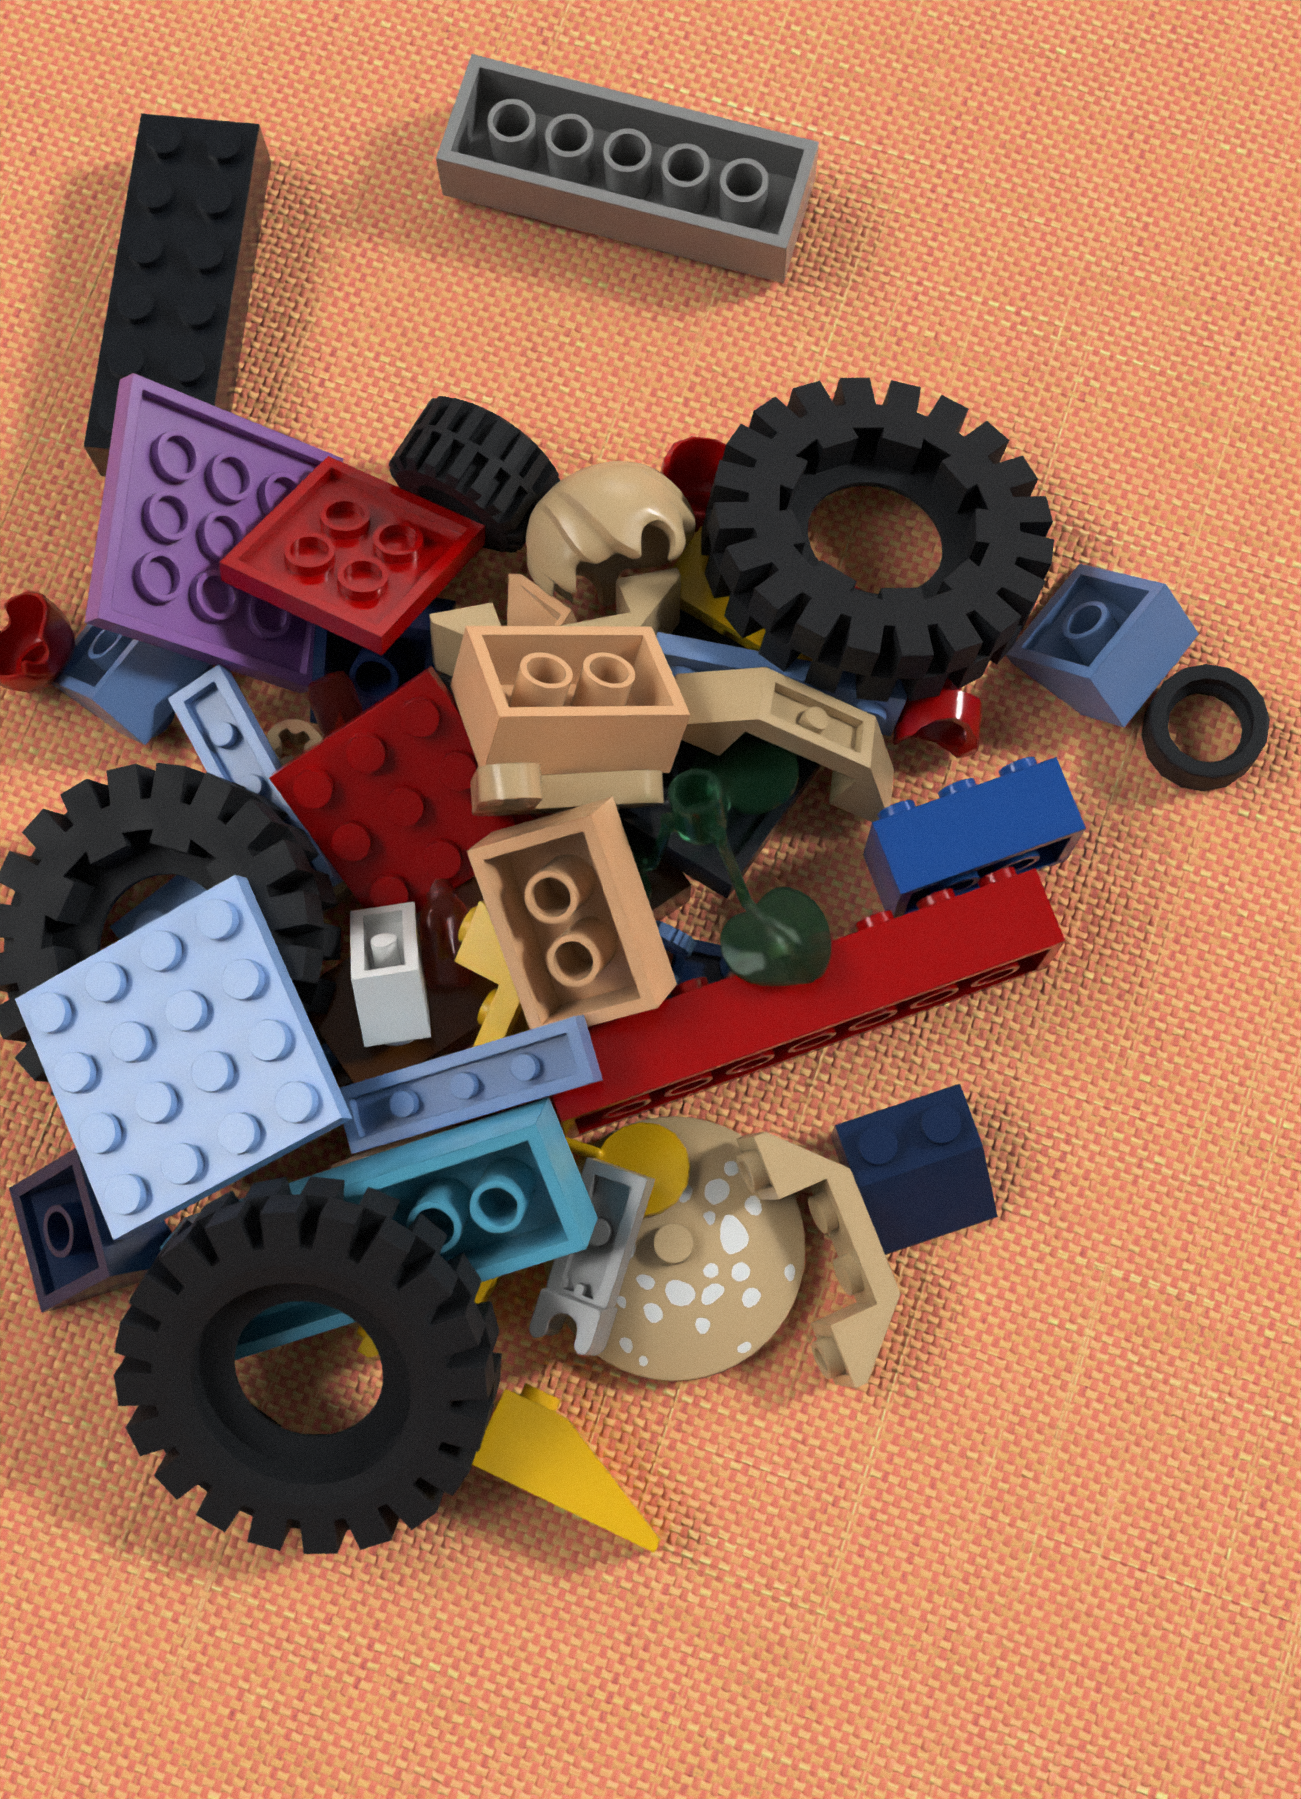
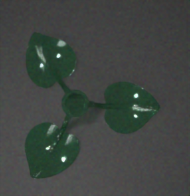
(786, 932)

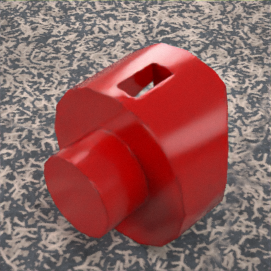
(947, 719)

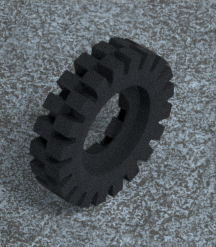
(818, 445)
(148, 828)
(332, 1253)

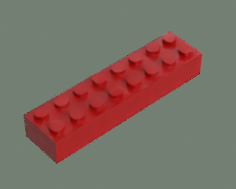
(872, 980)

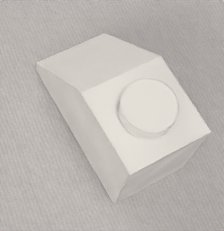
(389, 975)

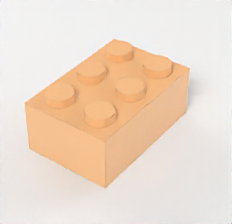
(569, 698)
(573, 916)

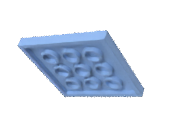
(182, 1058)

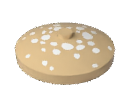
(708, 1271)

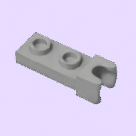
(591, 1279)

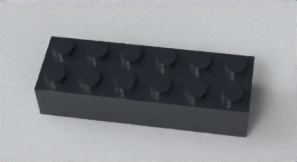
(182, 265)

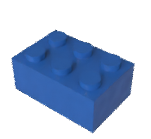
(972, 830)

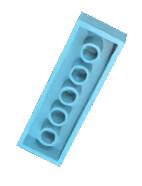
(495, 1188)

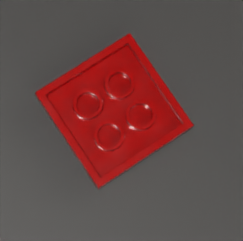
(353, 554)
(393, 795)

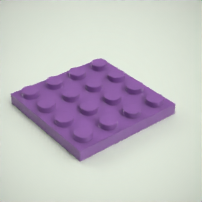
(173, 505)

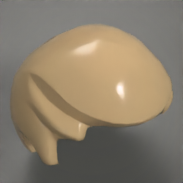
(605, 523)

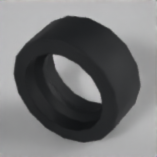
(1227, 687)

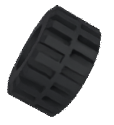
(475, 468)

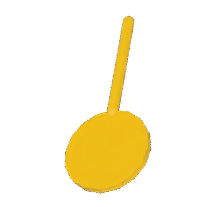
(648, 1151)

